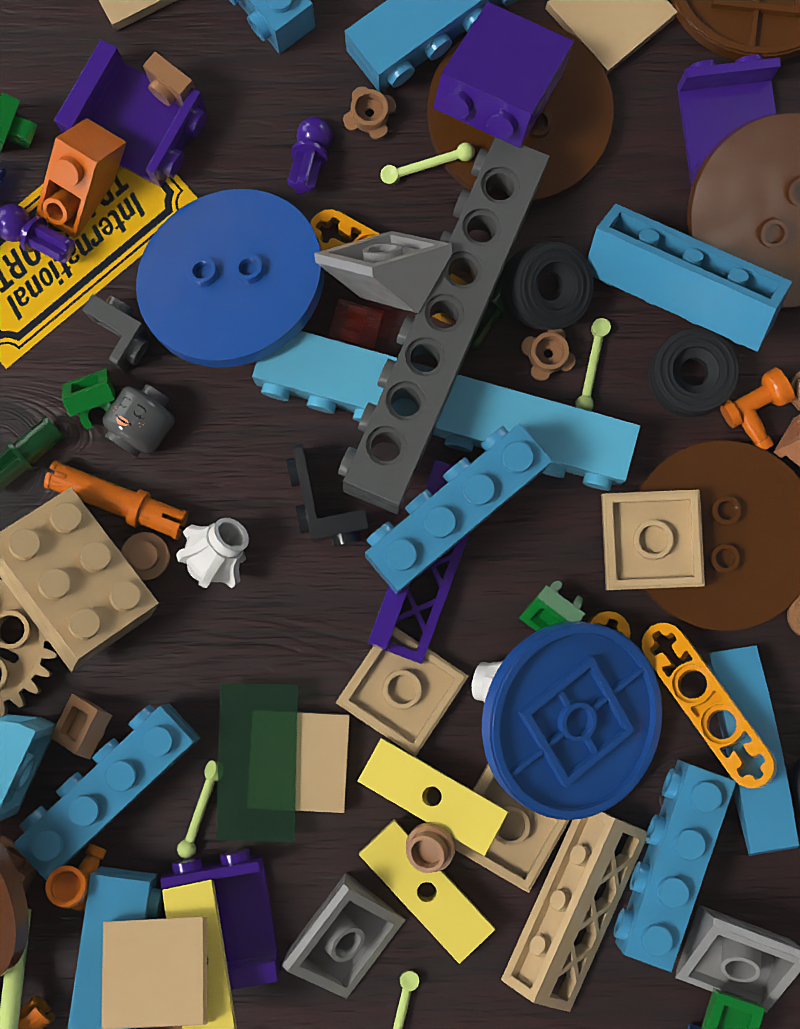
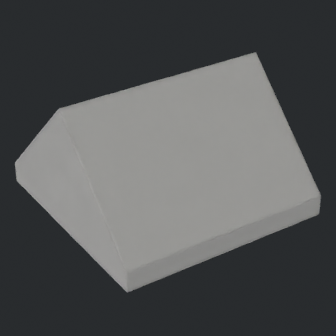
(388, 267)
(343, 938)
(738, 958)

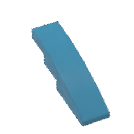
(764, 812)

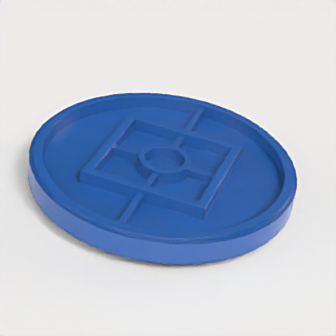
(230, 278)
(572, 720)

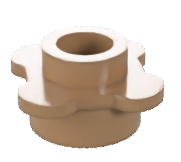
(369, 99)
(551, 340)

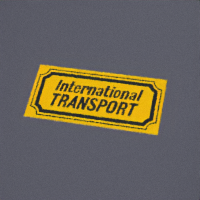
(44, 292)

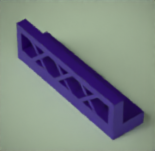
(392, 603)

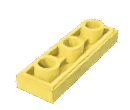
(406, 783)
(201, 901)
(445, 913)

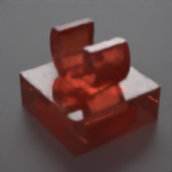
(356, 324)

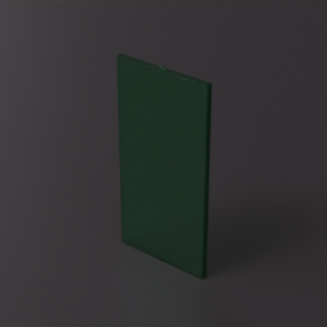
(257, 762)

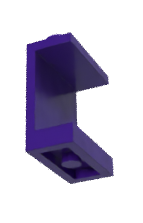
(721, 99)
(120, 102)
(243, 913)

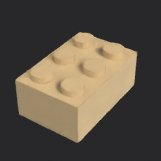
(72, 579)

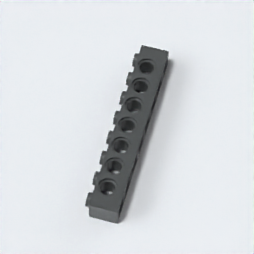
(387, 482)

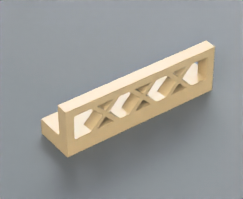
(569, 905)

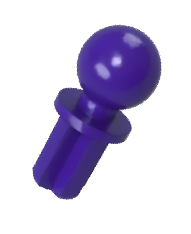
(309, 153)
(33, 233)

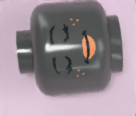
(138, 420)

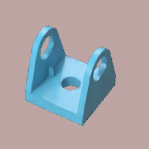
(22, 749)

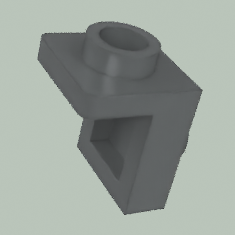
(117, 318)

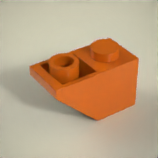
(79, 175)

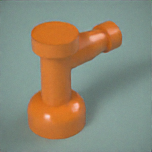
(743, 411)
(69, 885)

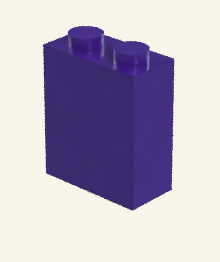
(502, 74)

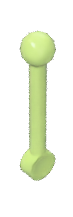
(392, 175)
(600, 329)
(187, 847)
(409, 981)

